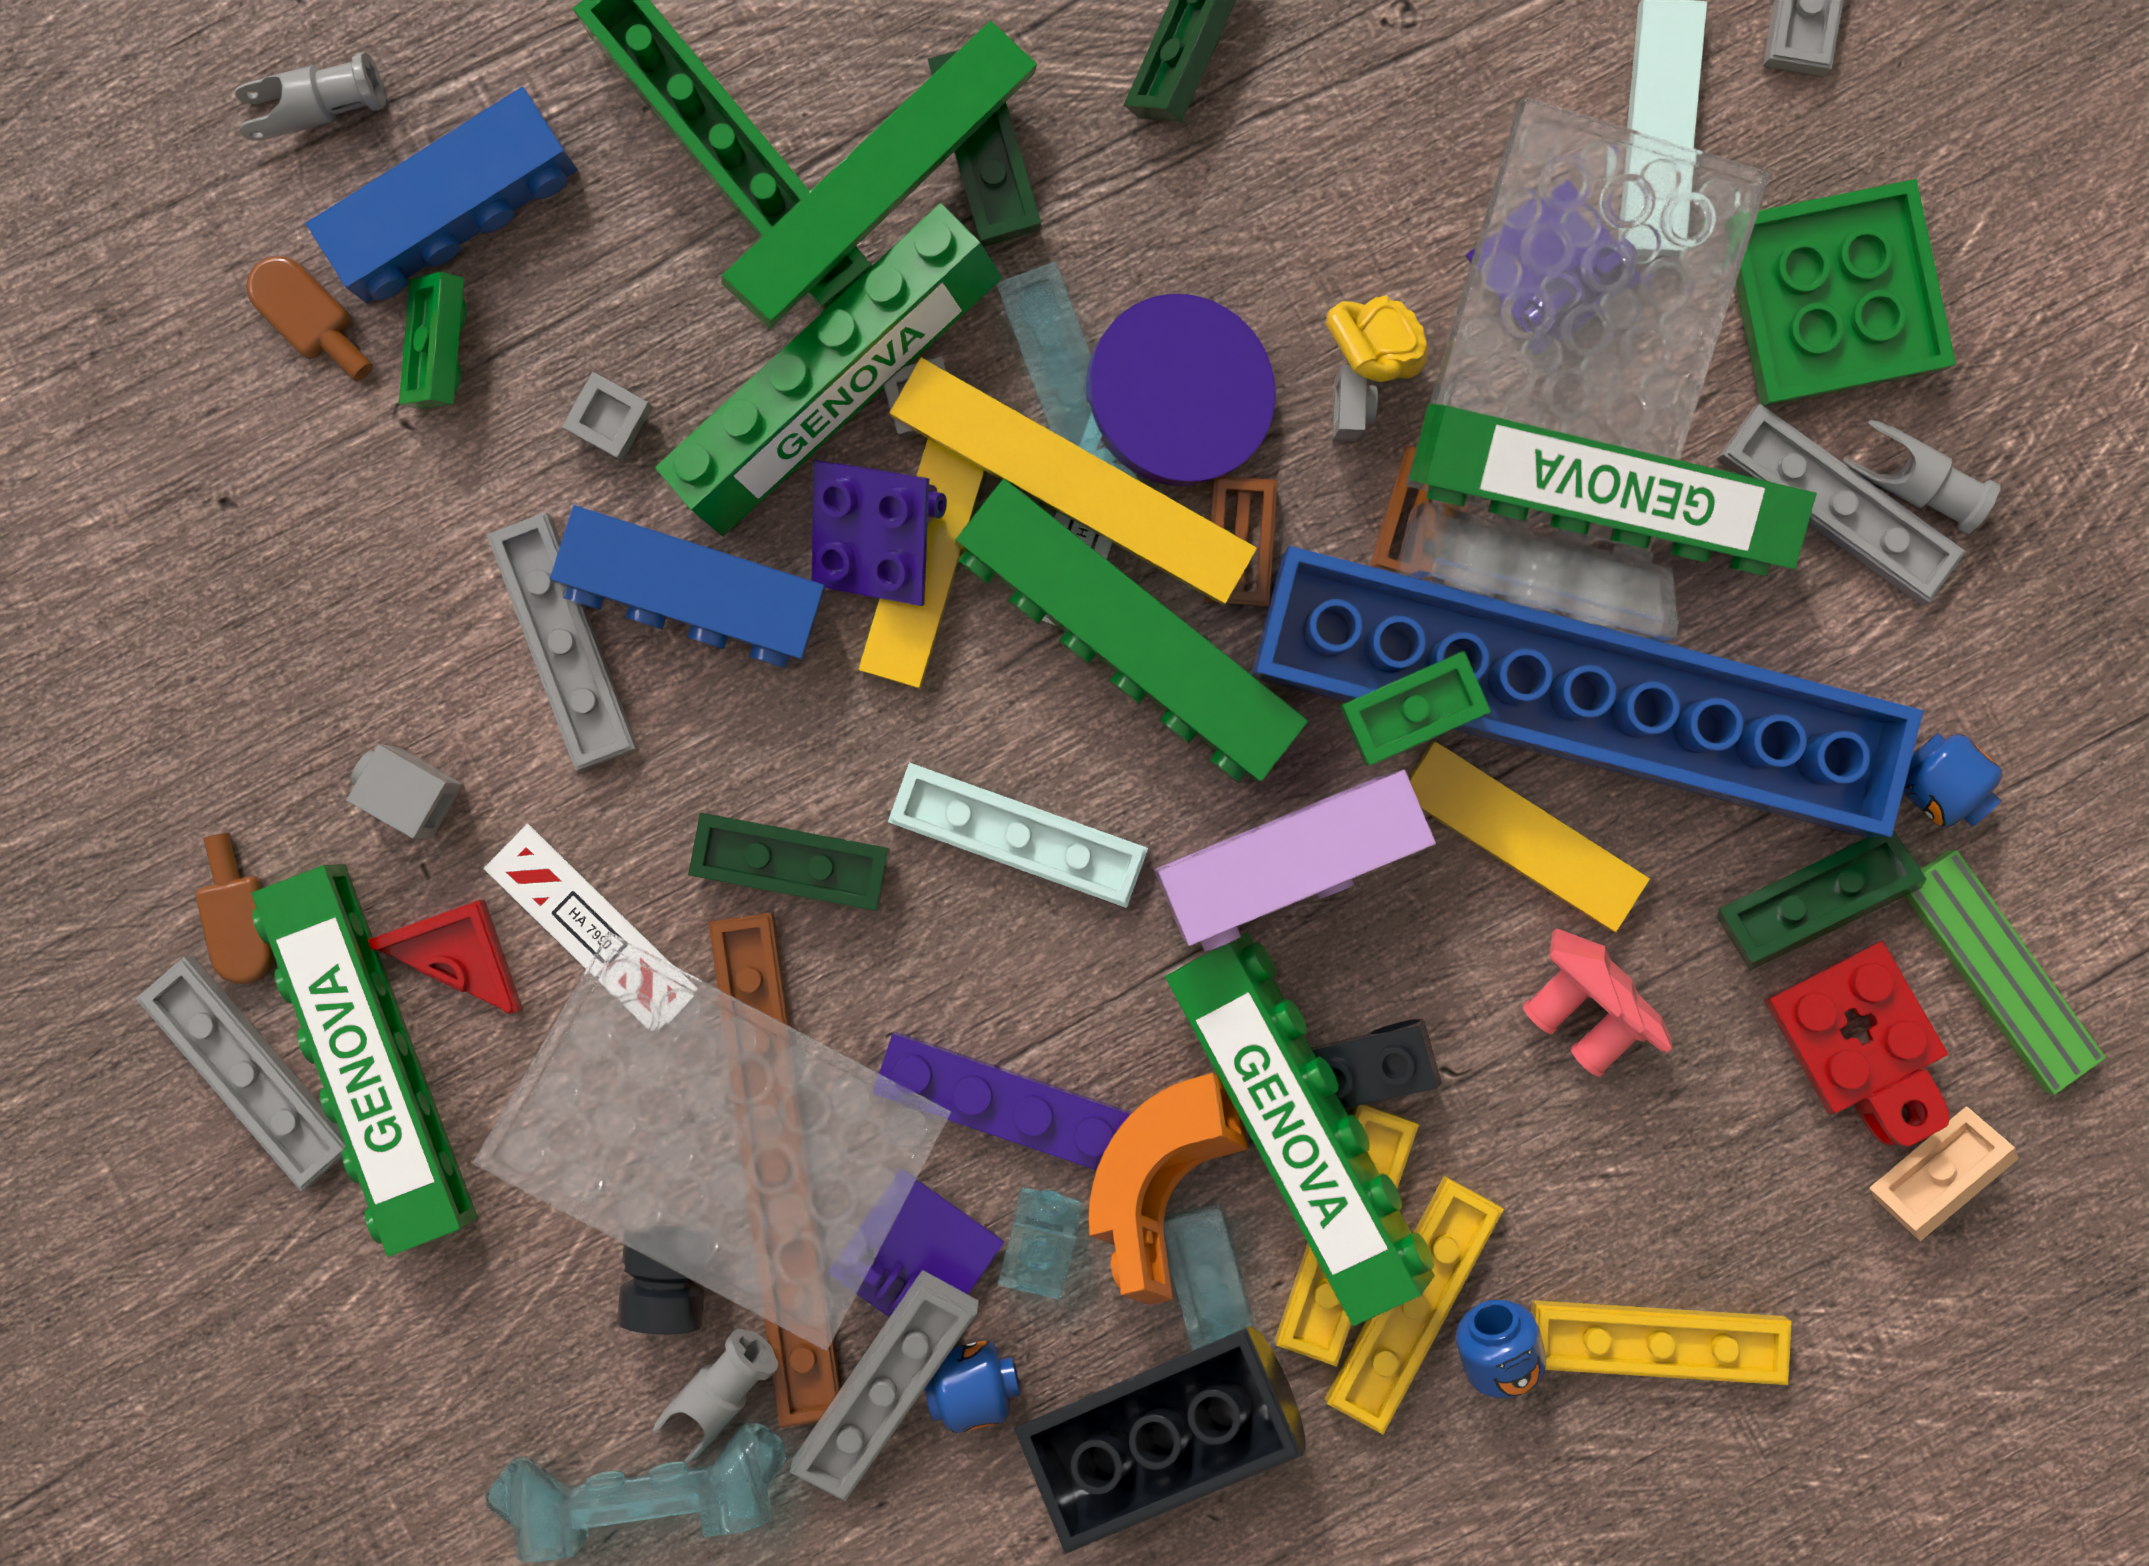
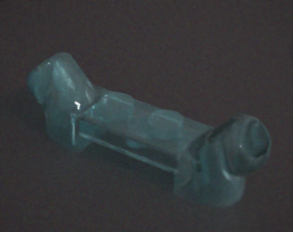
(555, 1518)

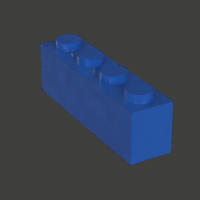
(443, 197)
(686, 584)

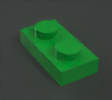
(432, 340)
(1415, 708)

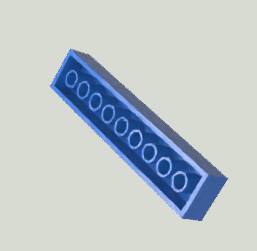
(1597, 693)

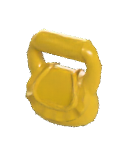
(1379, 338)

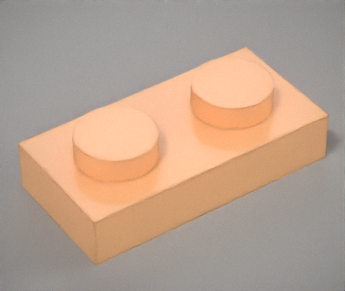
(1944, 1173)

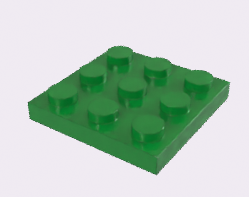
(1842, 294)

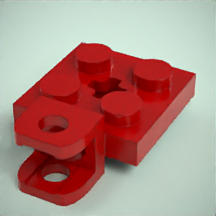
(1885, 1068)

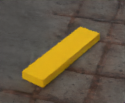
(904, 632)
(1526, 837)
(1313, 1316)
(1397, 1341)
(1664, 1342)

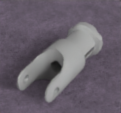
(312, 96)
(1933, 482)
(721, 1388)

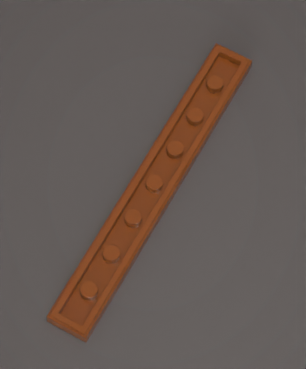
(751, 971)

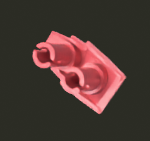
(1591, 973)

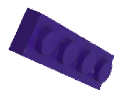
(1005, 1101)

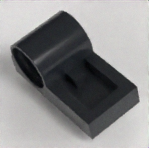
(1382, 1063)

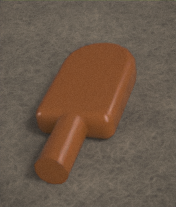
(304, 313)
(227, 918)

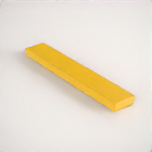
(1072, 481)

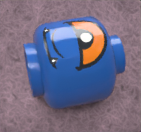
(1952, 781)
(1501, 1348)
(973, 1387)

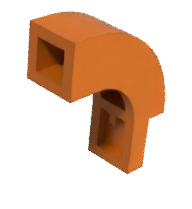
(1142, 1168)

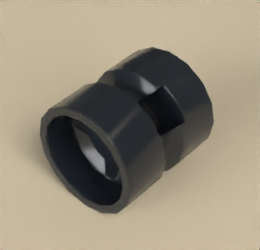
(658, 1298)

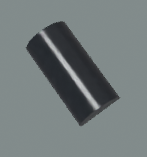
(1163, 1438)

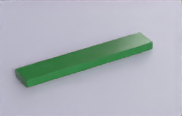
(878, 175)

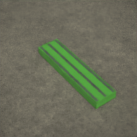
(2003, 974)

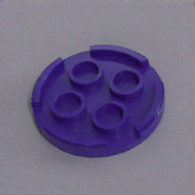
(1180, 389)

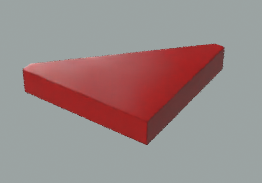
(458, 951)

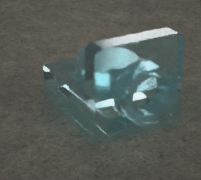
(1040, 1243)

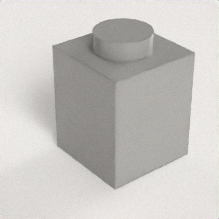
(403, 791)

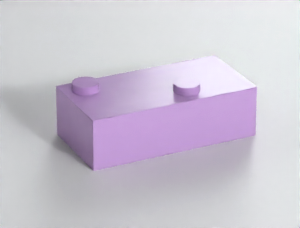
(1293, 858)

